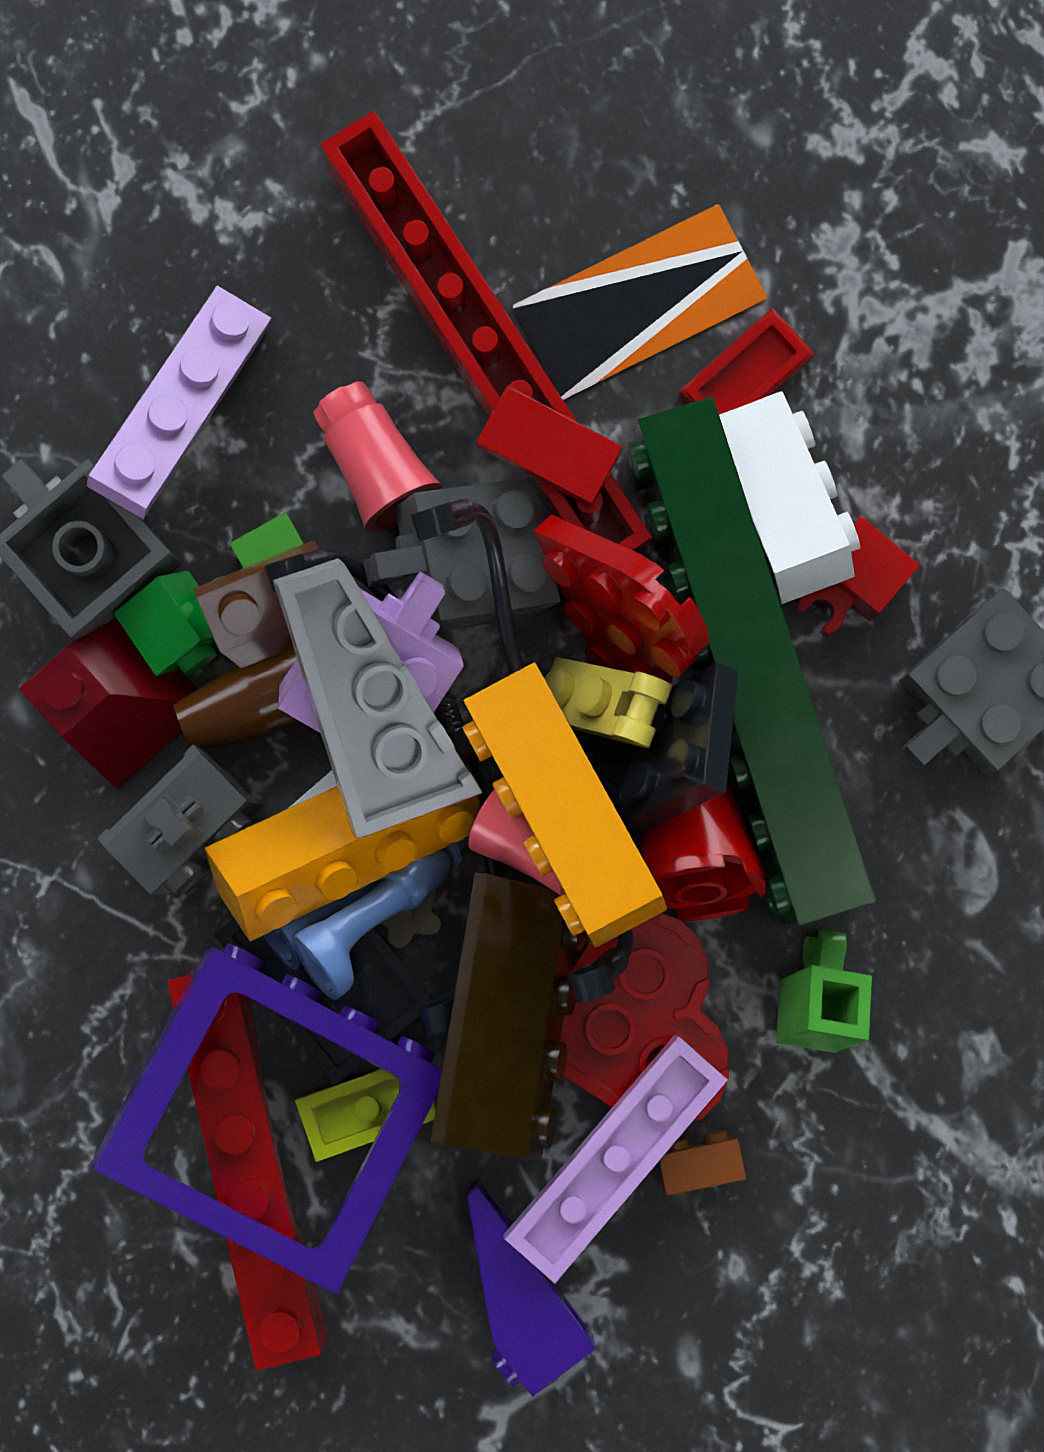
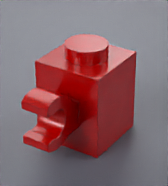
(879, 574)

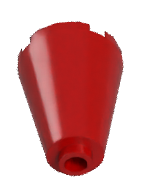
(705, 860)

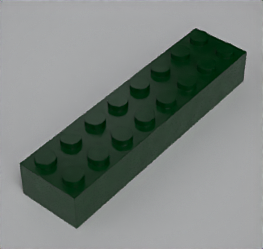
(776, 740)

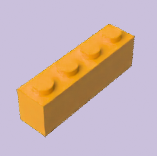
(565, 806)
(314, 858)

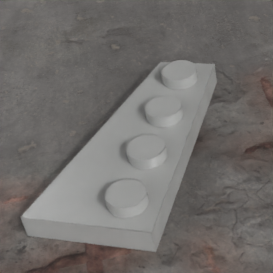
(373, 720)

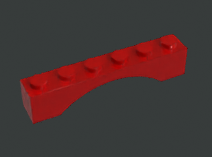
(247, 1175)

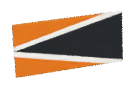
(639, 302)

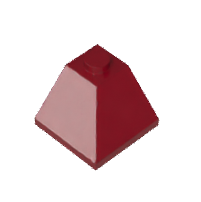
(109, 702)

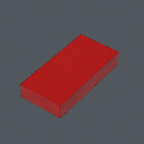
(751, 365)
(549, 446)

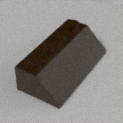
(507, 1022)

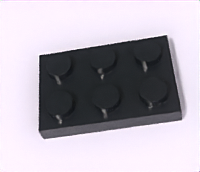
(686, 756)
(381, 989)

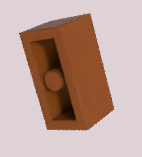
(702, 1163)

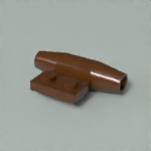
(254, 636)

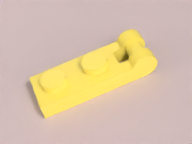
(607, 700)

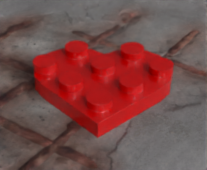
(620, 604)
(652, 1001)

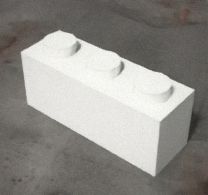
(790, 498)

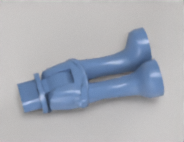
(326, 935)

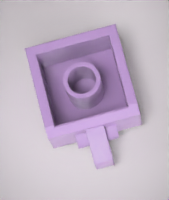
(412, 634)

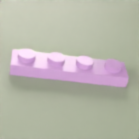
(178, 402)
(614, 1158)

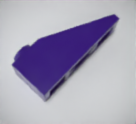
(527, 1312)

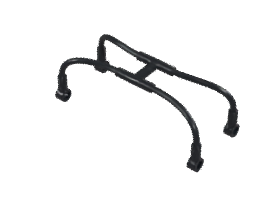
(587, 981)

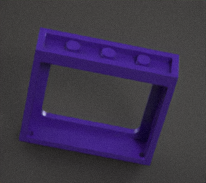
(237, 972)

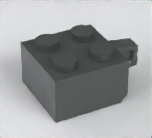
(79, 548)
(460, 556)
(980, 687)
(174, 822)

